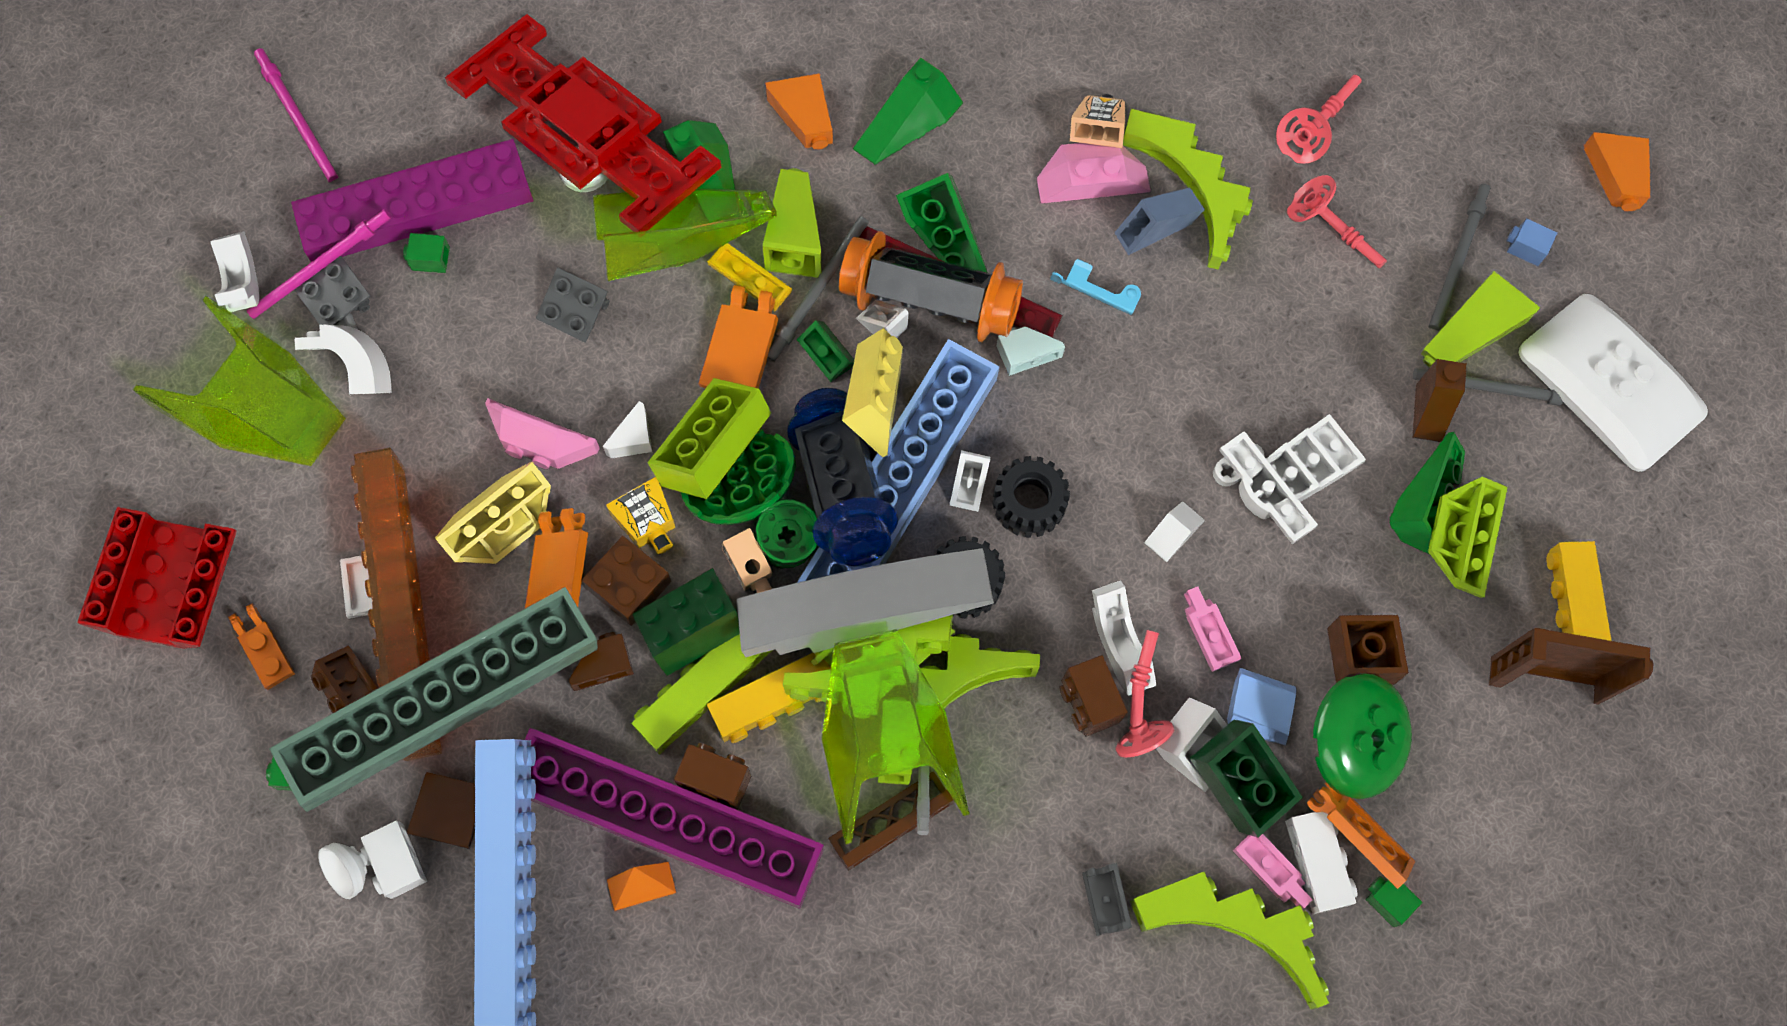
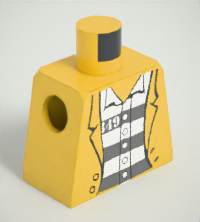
(644, 515)

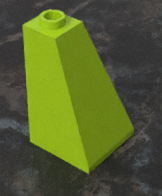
(792, 236)
(1484, 318)

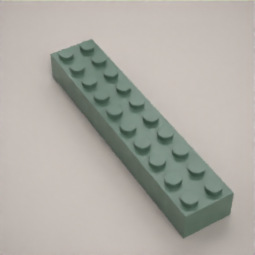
(433, 699)

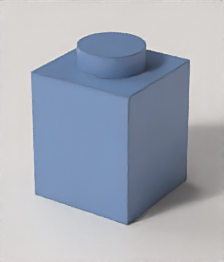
(1531, 241)

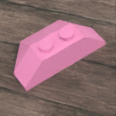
(1091, 172)
(538, 439)

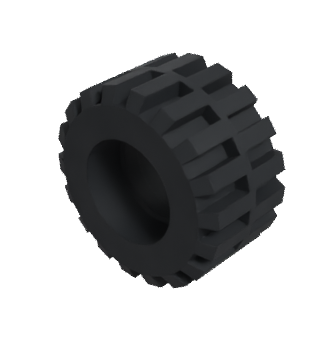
(1024, 518)
(994, 567)

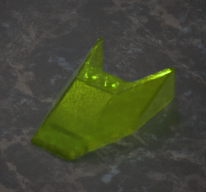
(685, 234)
(255, 400)
(882, 722)

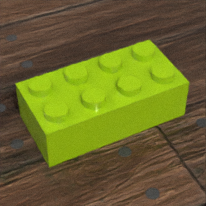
(710, 438)

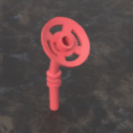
(1313, 128)
(1318, 205)
(1141, 731)

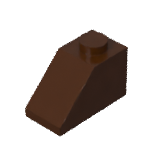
(603, 665)

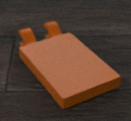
(740, 340)
(557, 556)
(1364, 834)

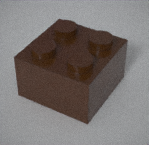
(626, 579)
(1368, 646)
(1092, 696)
(713, 775)

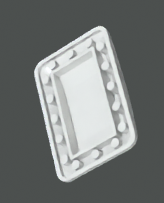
(1614, 381)

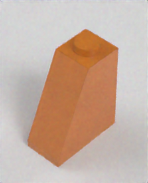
(803, 109)
(1621, 167)

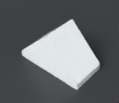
(886, 316)
(631, 436)
(969, 481)
(1174, 531)

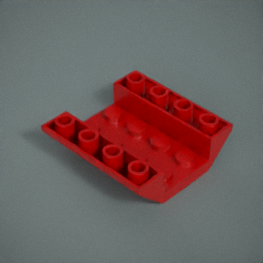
(156, 579)

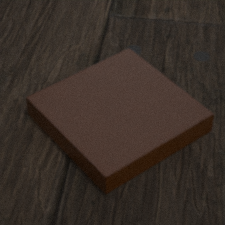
(444, 811)

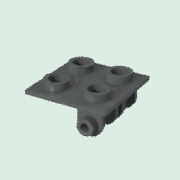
(334, 293)
(572, 304)

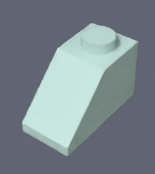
(1027, 349)

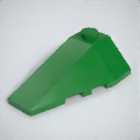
(914, 108)
(688, 136)
(942, 221)
(1418, 504)

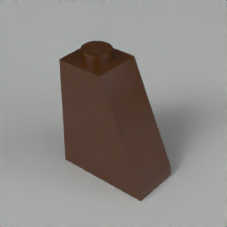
(1437, 399)

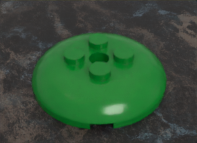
(751, 484)
(1362, 736)

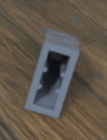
(1158, 218)

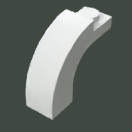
(237, 272)
(362, 356)
(1118, 633)

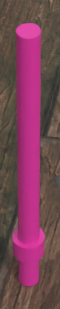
(272, 75)
(363, 231)

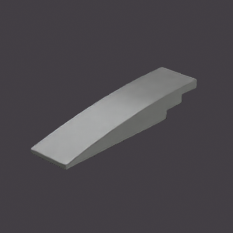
(862, 602)

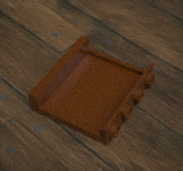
(1573, 658)

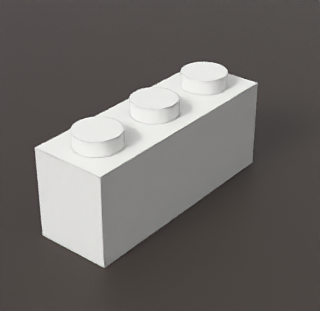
(1321, 862)

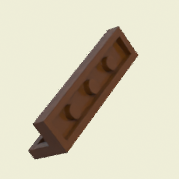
(895, 831)

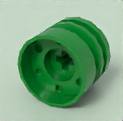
(796, 520)

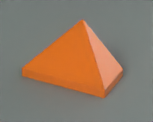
(641, 885)

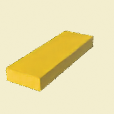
(748, 274)

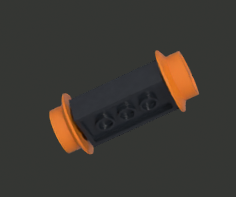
(930, 284)

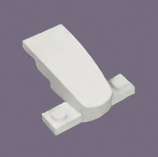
(1291, 473)

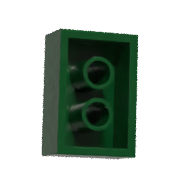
(688, 622)
(1246, 778)

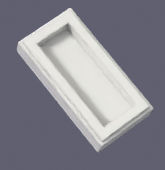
(353, 581)

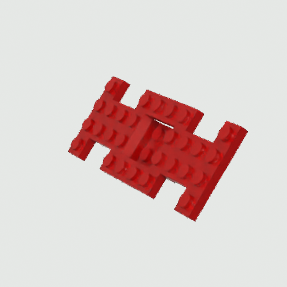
(591, 110)

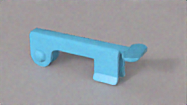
(1077, 279)

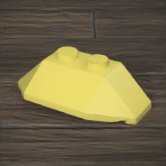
(497, 518)

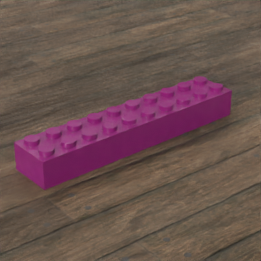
(673, 820)

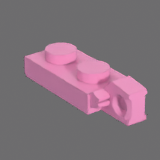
(1210, 631)
(1273, 869)

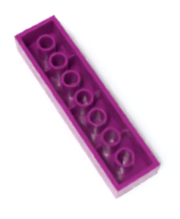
(416, 199)

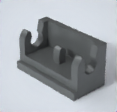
(1106, 899)

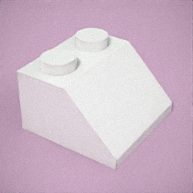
(1193, 728)

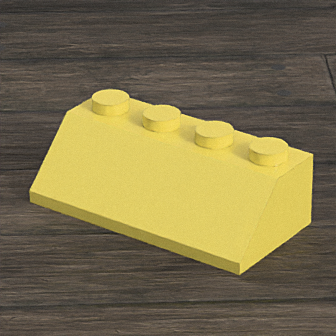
(874, 389)

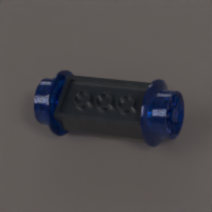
(848, 504)

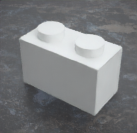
(392, 860)

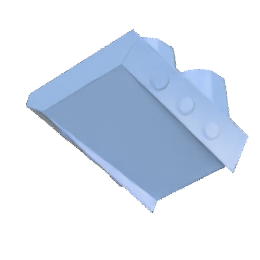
(1263, 703)

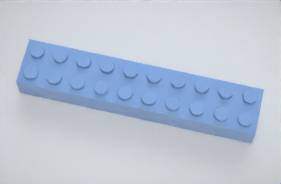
(923, 441)
(504, 883)

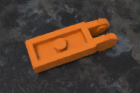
(262, 649)

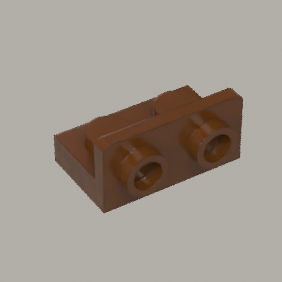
(341, 678)

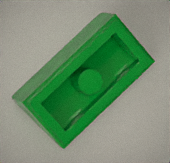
(826, 350)

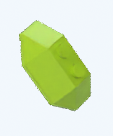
(1467, 533)

